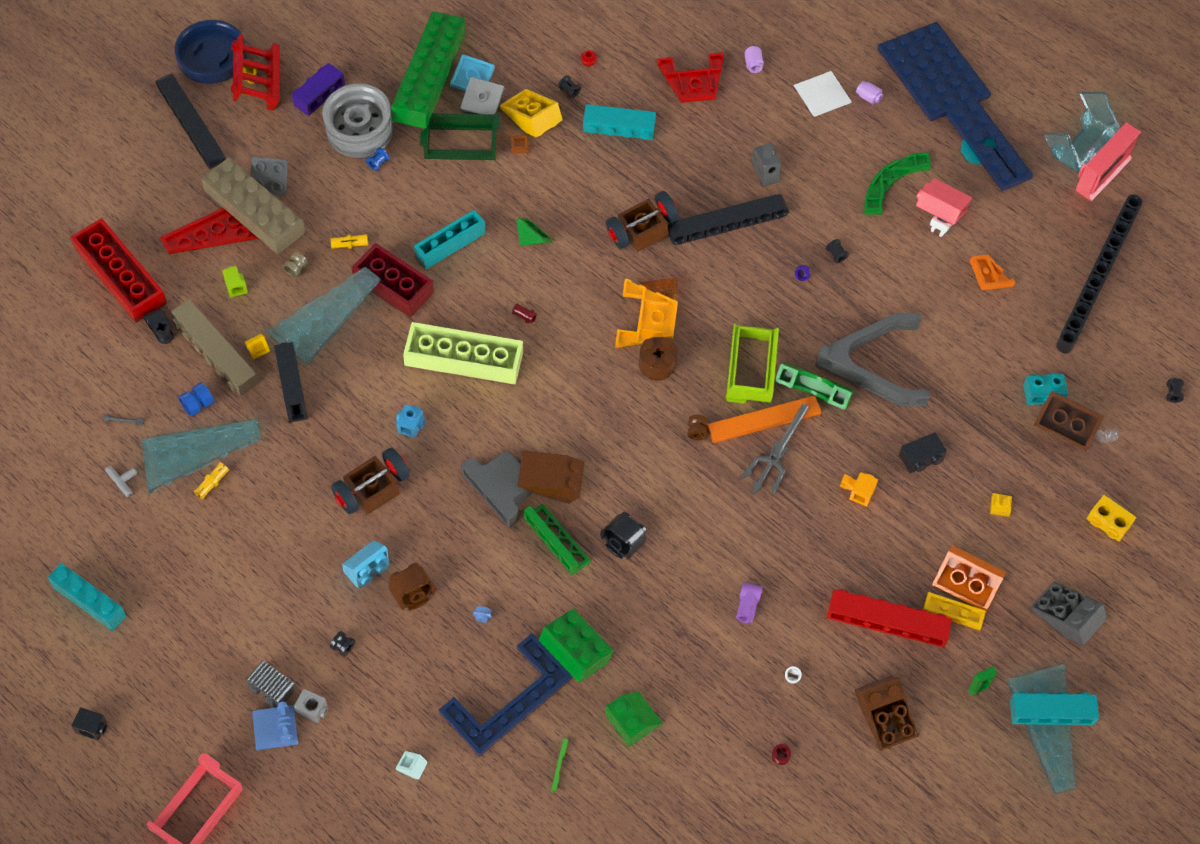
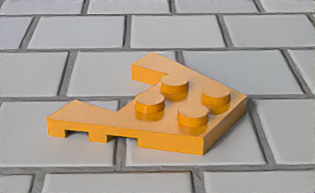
(655, 318)

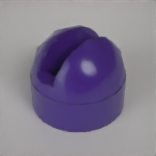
(798, 272)

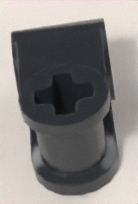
(159, 325)

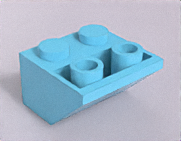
(366, 564)

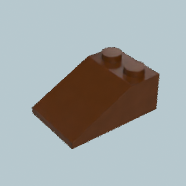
(551, 475)

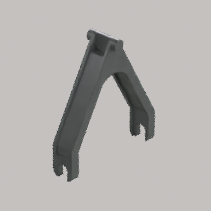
(838, 361)

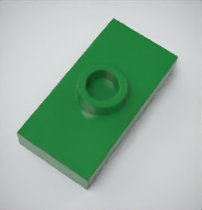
(982, 681)

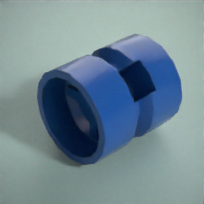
(196, 399)

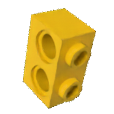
(1114, 514)

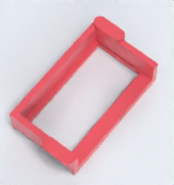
(1090, 173)
(210, 765)

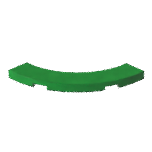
(889, 175)

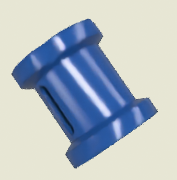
(377, 159)

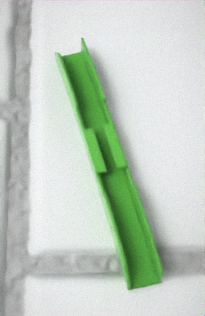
(562, 754)

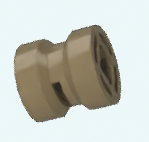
(295, 264)

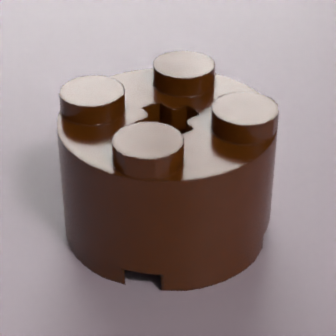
(658, 358)
(411, 587)

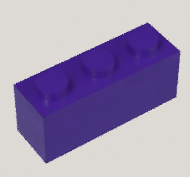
(318, 89)

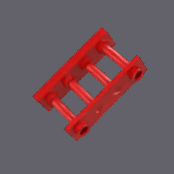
(272, 69)

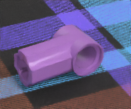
(749, 597)

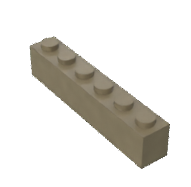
(214, 347)

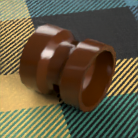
(697, 427)

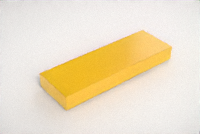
(958, 611)

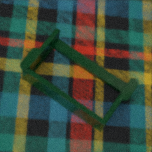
(482, 122)

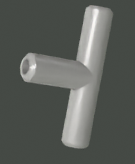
(120, 480)

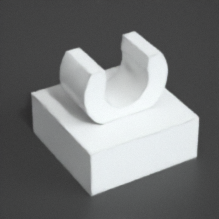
(940, 224)

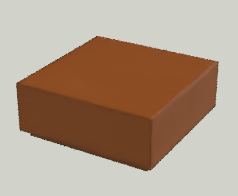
(519, 144)

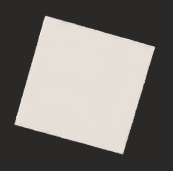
(822, 93)

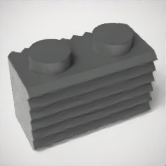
(270, 684)

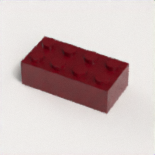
(399, 282)

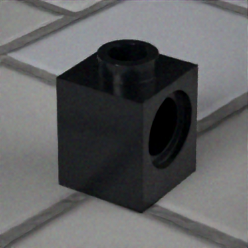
(89, 724)

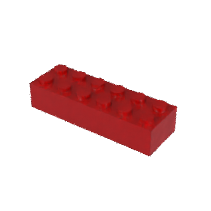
(118, 269)

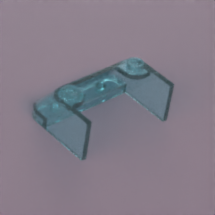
(1098, 129)

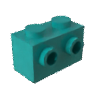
(1039, 387)

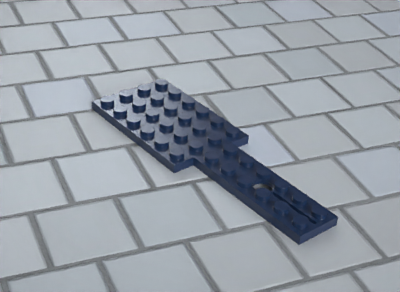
(949, 87)

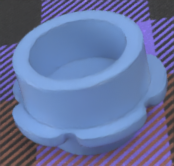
(482, 614)

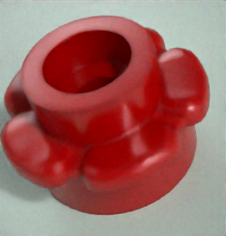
(588, 58)

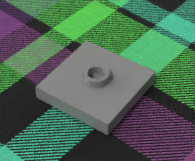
(482, 97)

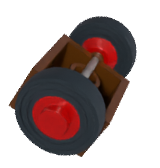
(643, 223)
(371, 483)

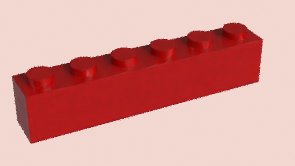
(889, 618)

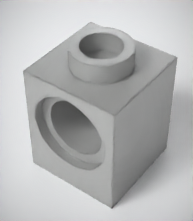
(305, 700)

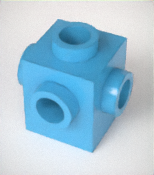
(410, 421)

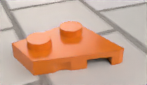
(989, 273)

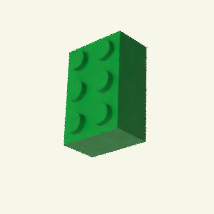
(576, 645)

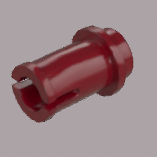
(524, 313)

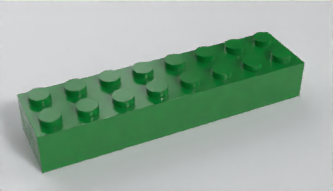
(428, 70)

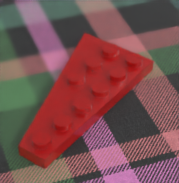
(209, 231)

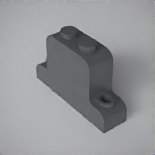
(498, 484)

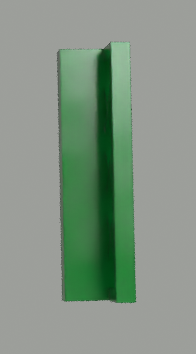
(553, 541)

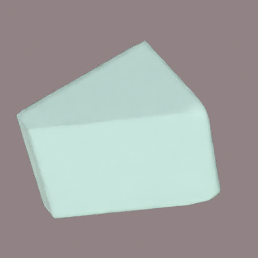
(411, 764)

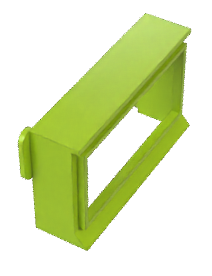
(739, 393)

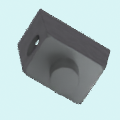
(763, 159)

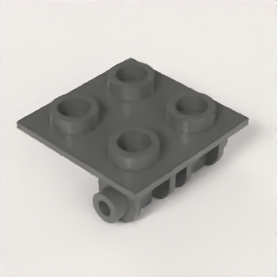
(270, 174)

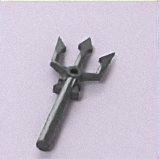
(776, 454)

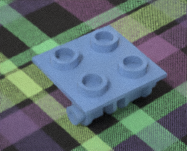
(275, 727)

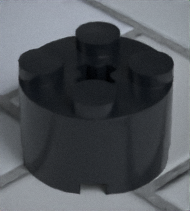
(623, 536)

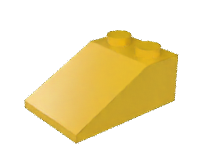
(532, 112)

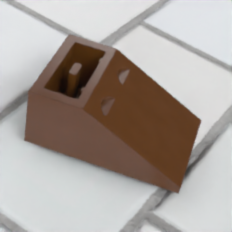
(887, 712)

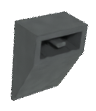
(1070, 612)

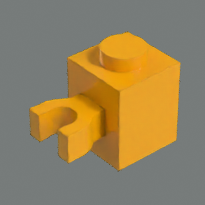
(861, 488)

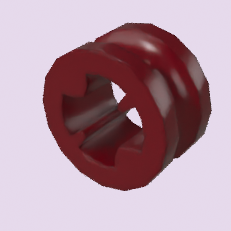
(781, 747)

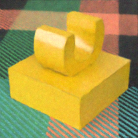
(257, 346)
(1000, 505)

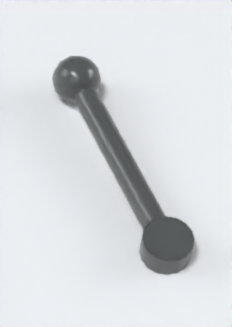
(139, 421)

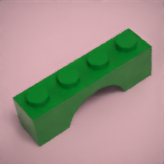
(812, 383)

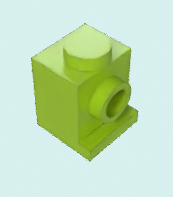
(234, 281)

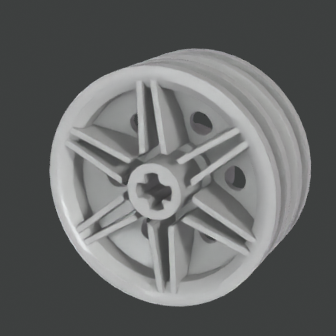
(365, 123)

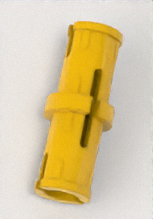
(349, 241)
(211, 480)

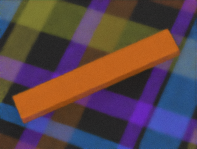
(761, 419)

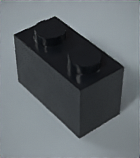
(922, 453)

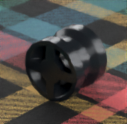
(342, 643)

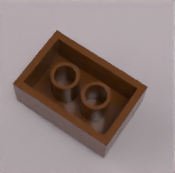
(1069, 420)

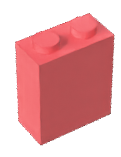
(943, 201)

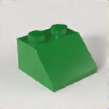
(632, 717)

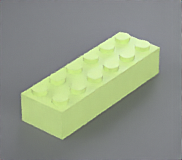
(463, 353)

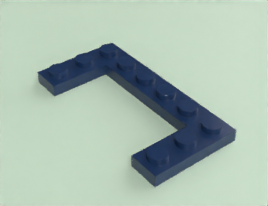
(483, 737)

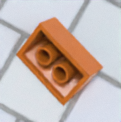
(969, 578)

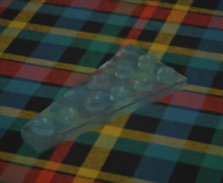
(321, 318)
(186, 452)
(1050, 741)

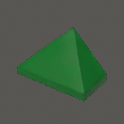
(530, 233)

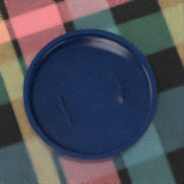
(206, 51)

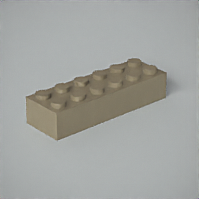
(253, 205)

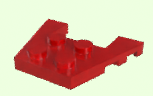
(693, 84)

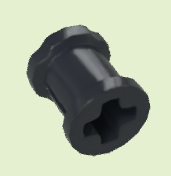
(569, 86)
(837, 251)
(1175, 390)

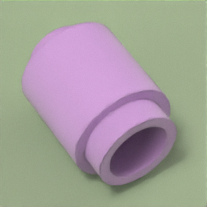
(754, 59)
(869, 92)

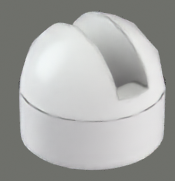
(795, 671)

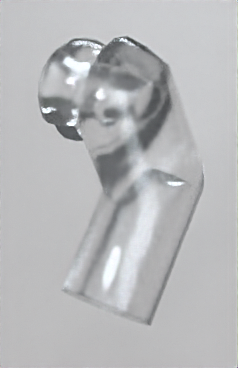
(1107, 436)

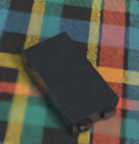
(290, 382)

